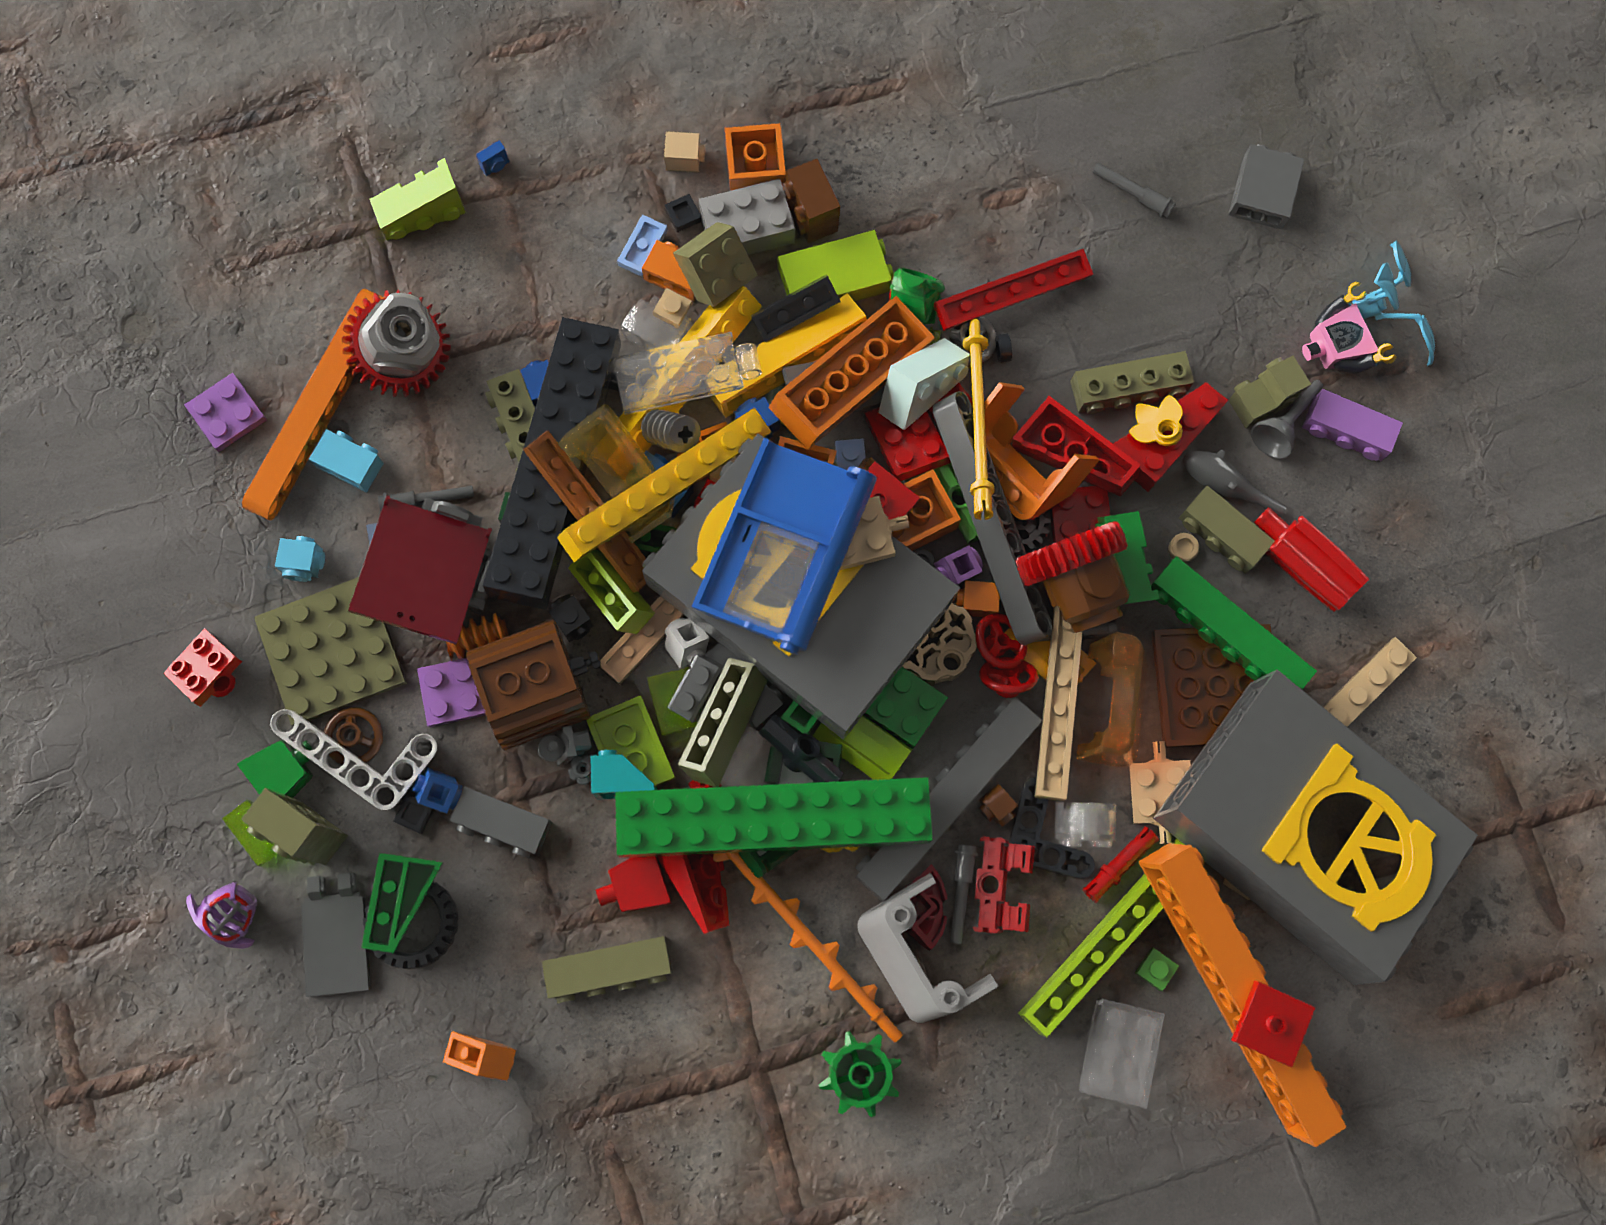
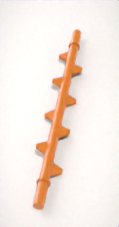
(825, 952)

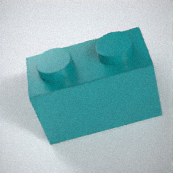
(615, 774)

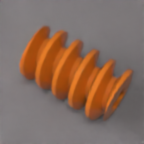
(478, 635)

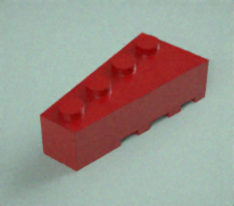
(1057, 434)
(1155, 460)

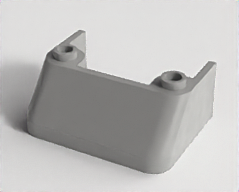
(882, 932)

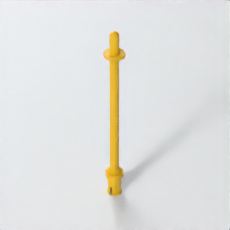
(982, 488)

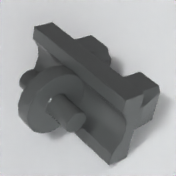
(563, 746)

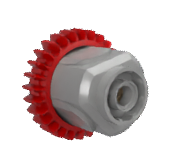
(396, 343)

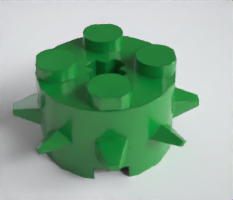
(849, 1089)

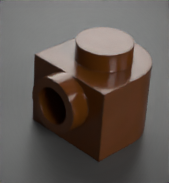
(997, 806)

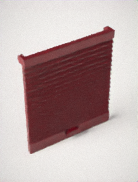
(420, 569)

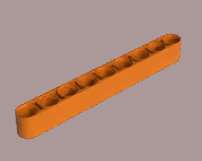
(303, 426)

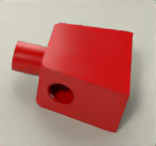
(635, 885)

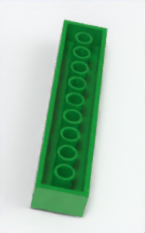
(773, 817)

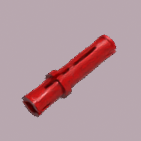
(1115, 869)

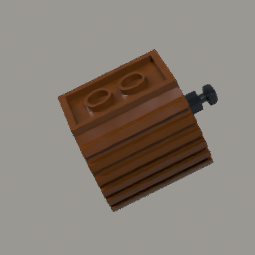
(530, 684)

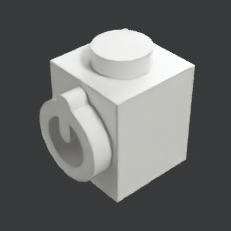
(685, 640)

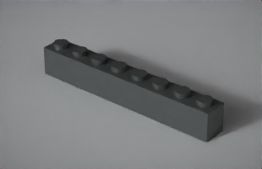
(953, 793)

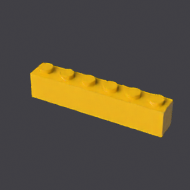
(795, 346)

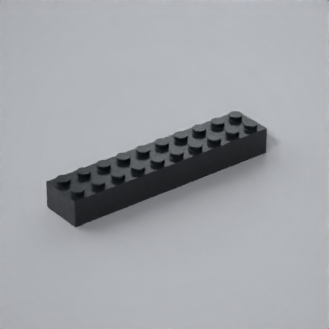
(527, 541)

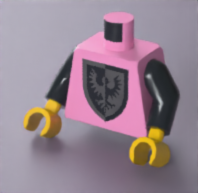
(1344, 338)

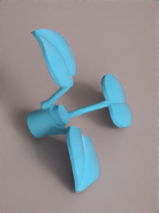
(1375, 301)

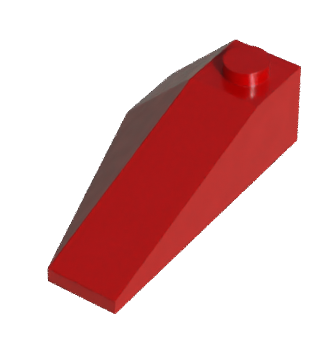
(700, 886)

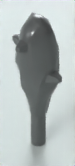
(1225, 480)

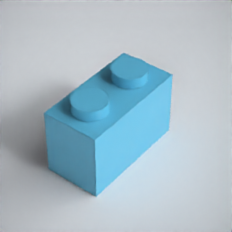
(347, 460)

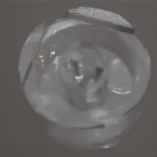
(1085, 823)

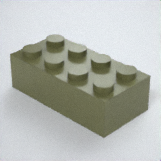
(293, 828)

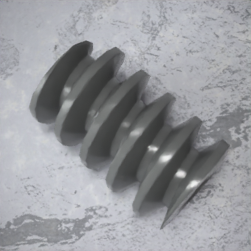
(670, 430)

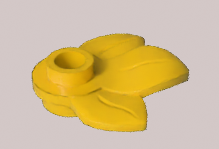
(1154, 421)

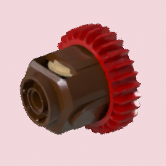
(1081, 575)

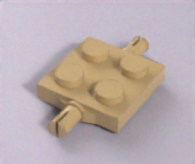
(873, 536)
(1153, 784)

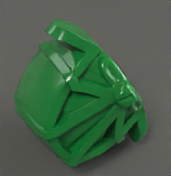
(917, 292)

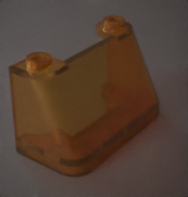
(1126, 662)

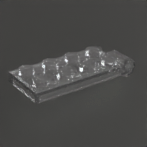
(684, 372)

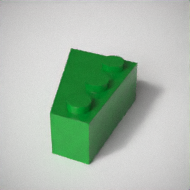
(1132, 560)
(395, 899)

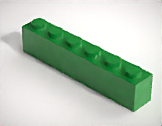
(1227, 625)

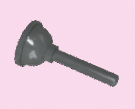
(1276, 435)

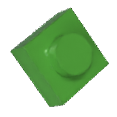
(1156, 969)

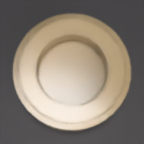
(1184, 547)

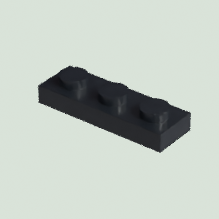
(795, 308)

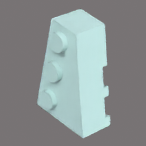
(921, 381)

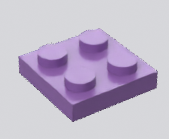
(225, 412)
(449, 693)

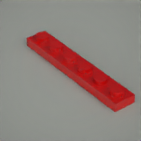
(1013, 289)

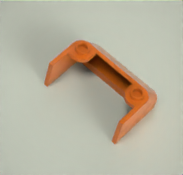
(1022, 484)

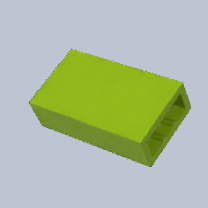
(851, 263)

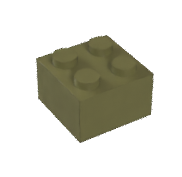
(715, 264)

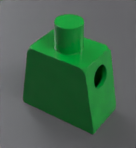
(278, 768)

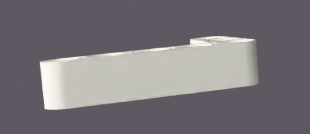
(352, 763)

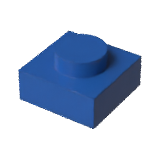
(492, 158)

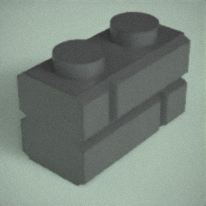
(696, 688)

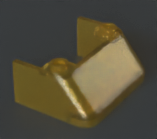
(614, 461)

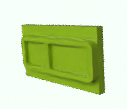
(869, 748)

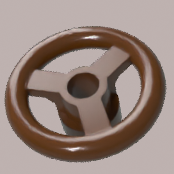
(350, 726)

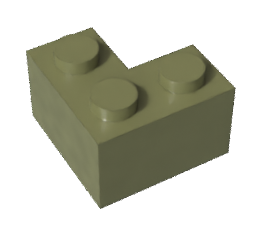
(1272, 392)

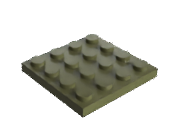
(327, 654)

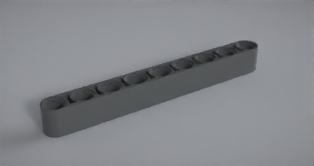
(998, 534)

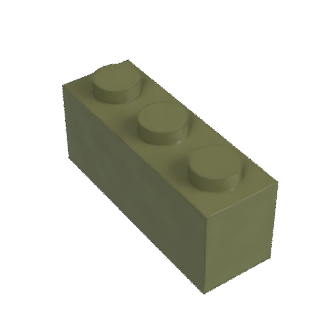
(1226, 530)

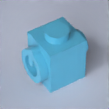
(299, 558)

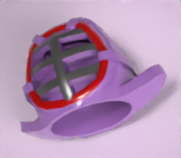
(228, 911)

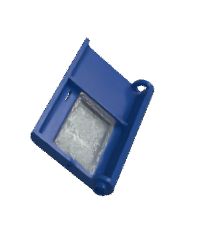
(785, 564)

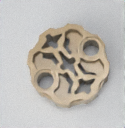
(959, 648)

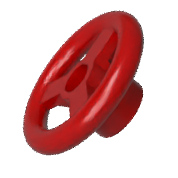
(998, 642)
(1006, 681)

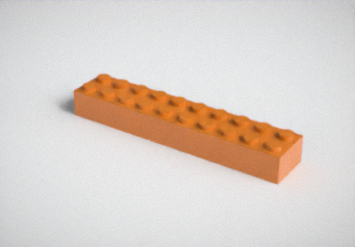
(1229, 973)

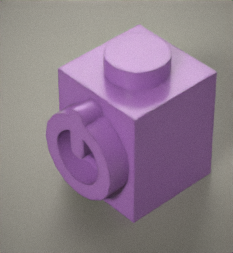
(960, 564)

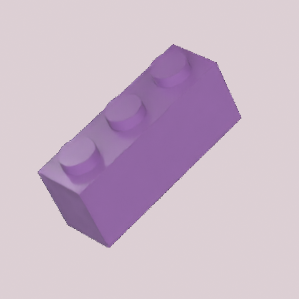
(1352, 425)

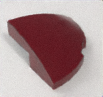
(929, 911)

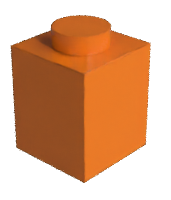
(978, 598)

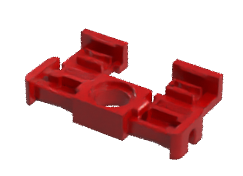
(990, 910)

